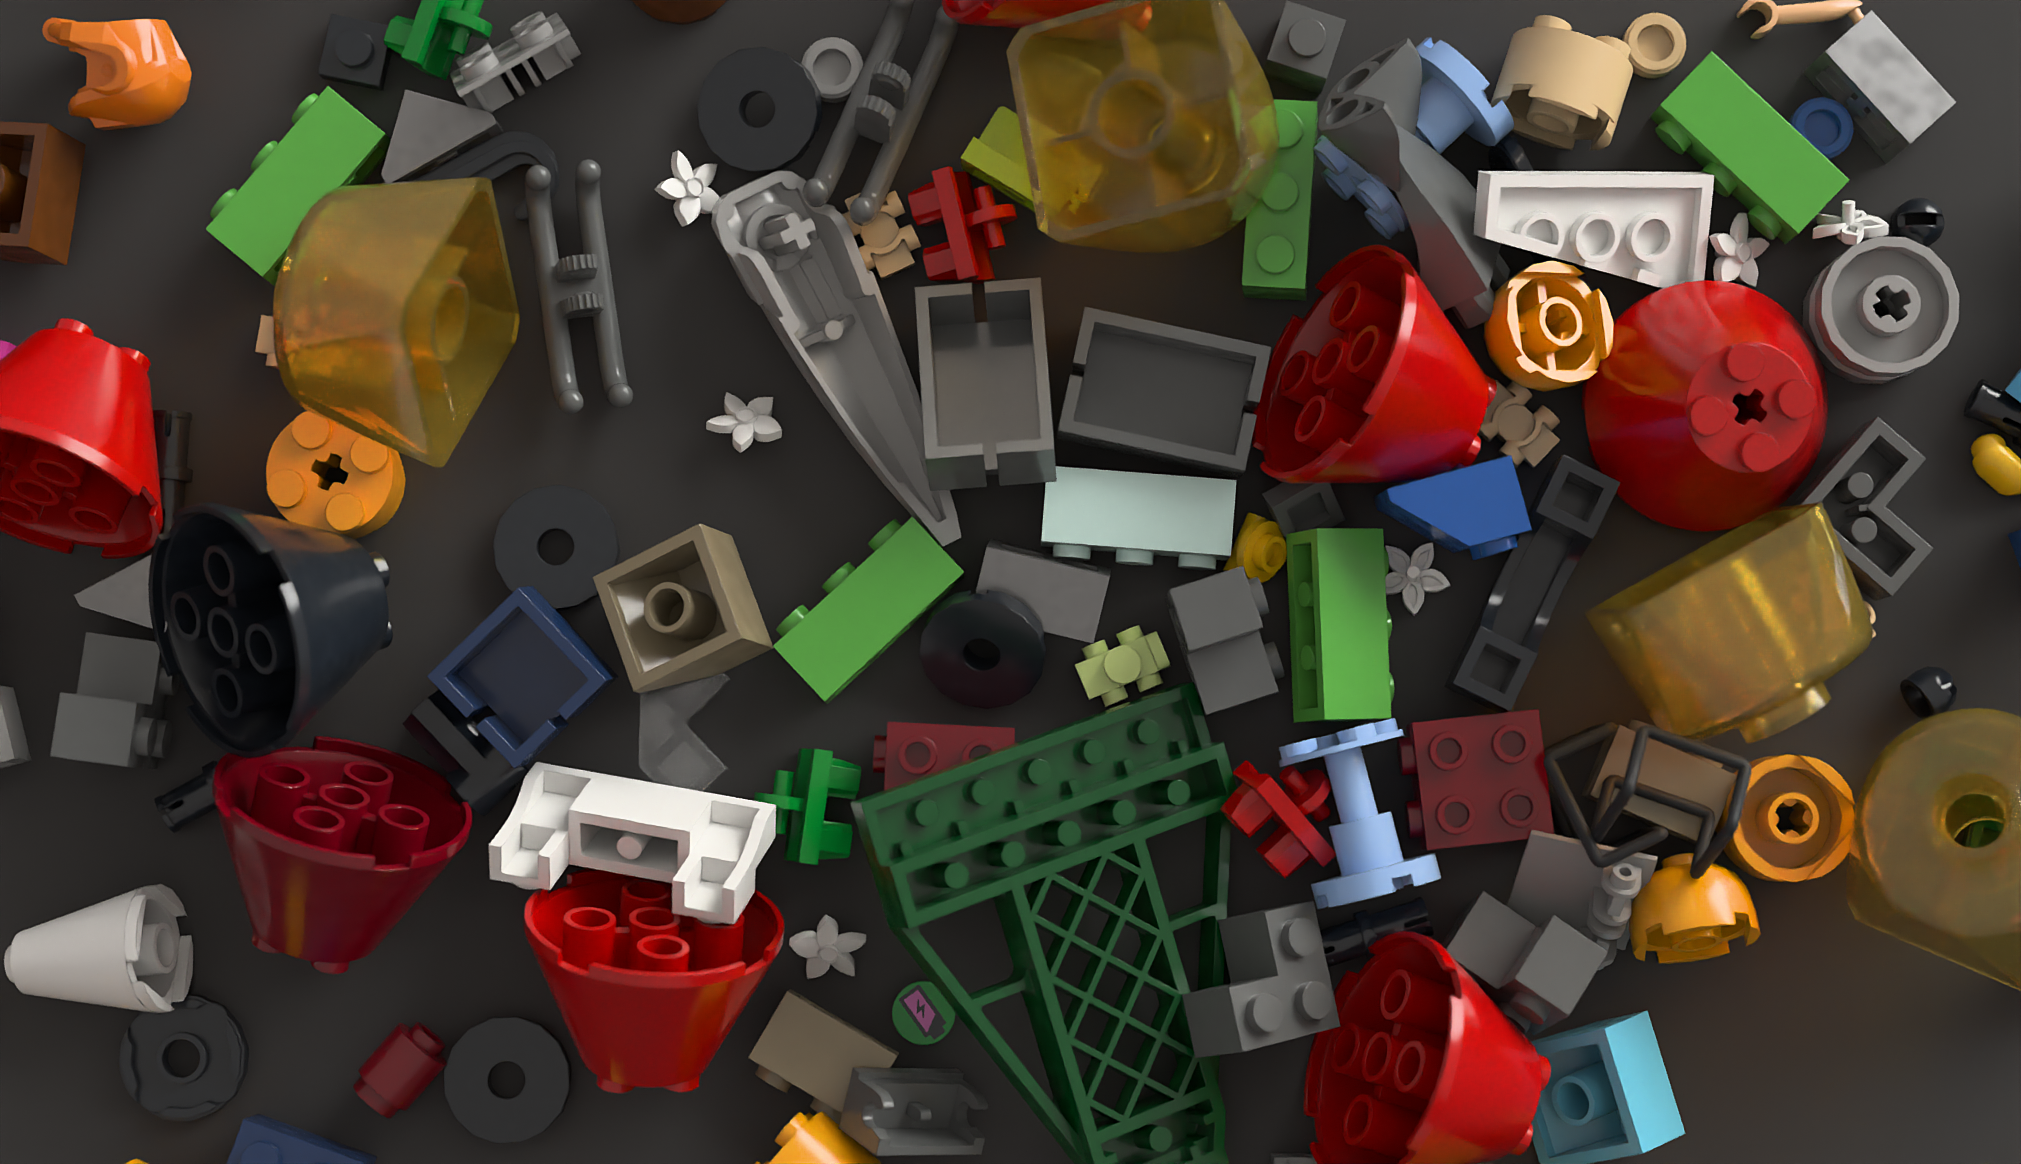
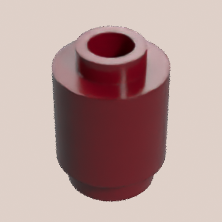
(400, 1069)

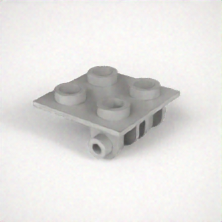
(534, 36)
(1563, 882)

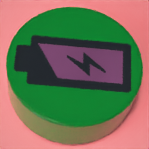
(922, 1013)

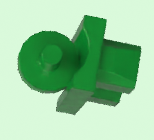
(437, 34)
(815, 779)

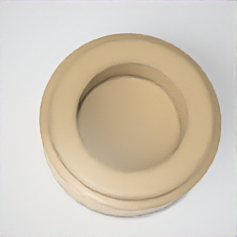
(1655, 45)

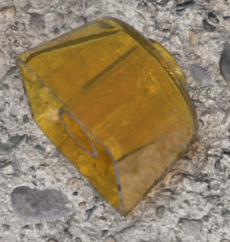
(1098, 90)
(397, 311)
(1740, 628)
(1902, 848)

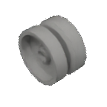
(1917, 304)

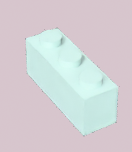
(1139, 517)

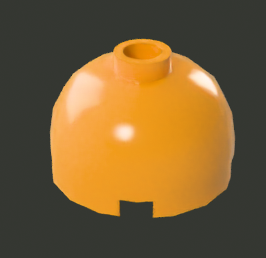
(1548, 327)
(1691, 916)

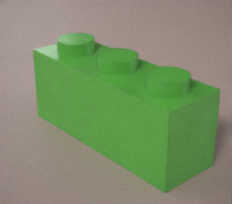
(1747, 149)
(322, 151)
(1281, 220)
(867, 608)
(1339, 625)

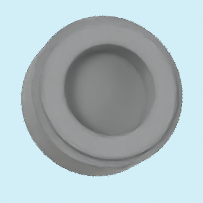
(834, 67)

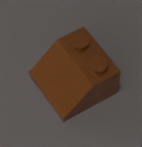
(38, 192)

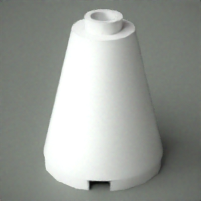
(108, 953)

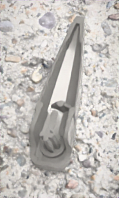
(837, 331)

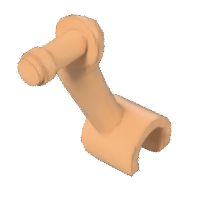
(1801, 13)

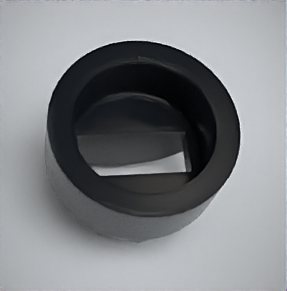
(1921, 234)
(1929, 691)

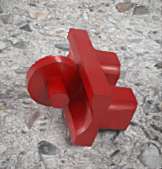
(970, 222)
(1263, 799)

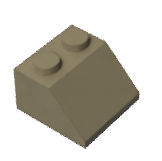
(683, 610)

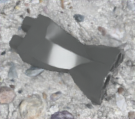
(1374, 123)

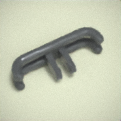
(884, 109)
(576, 287)

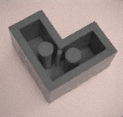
(1855, 497)
(1221, 639)
(117, 705)
(1523, 967)
(1276, 984)

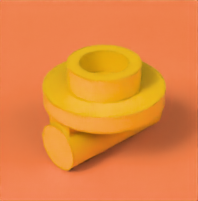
(1258, 548)

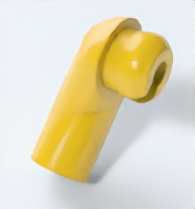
(1997, 464)

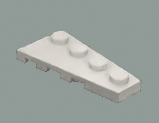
(1610, 221)

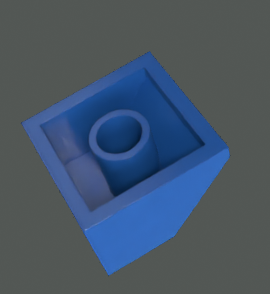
(1463, 508)

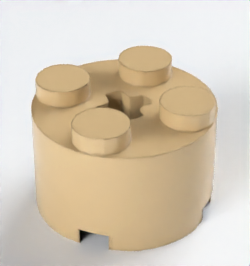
(1564, 84)

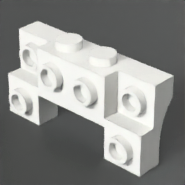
(639, 830)

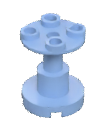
(1449, 105)
(1364, 840)

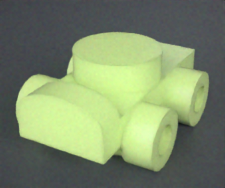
(1135, 660)

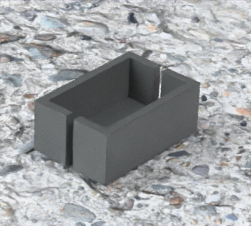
(985, 385)
(1163, 392)

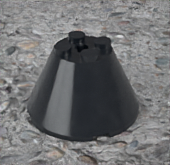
(262, 620)

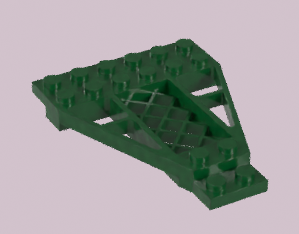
(1020, 821)

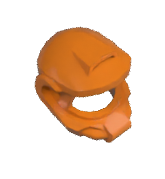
(132, 70)

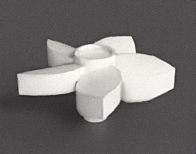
(689, 189)
(1852, 226)
(1737, 253)
(746, 421)
(1413, 576)
(827, 948)

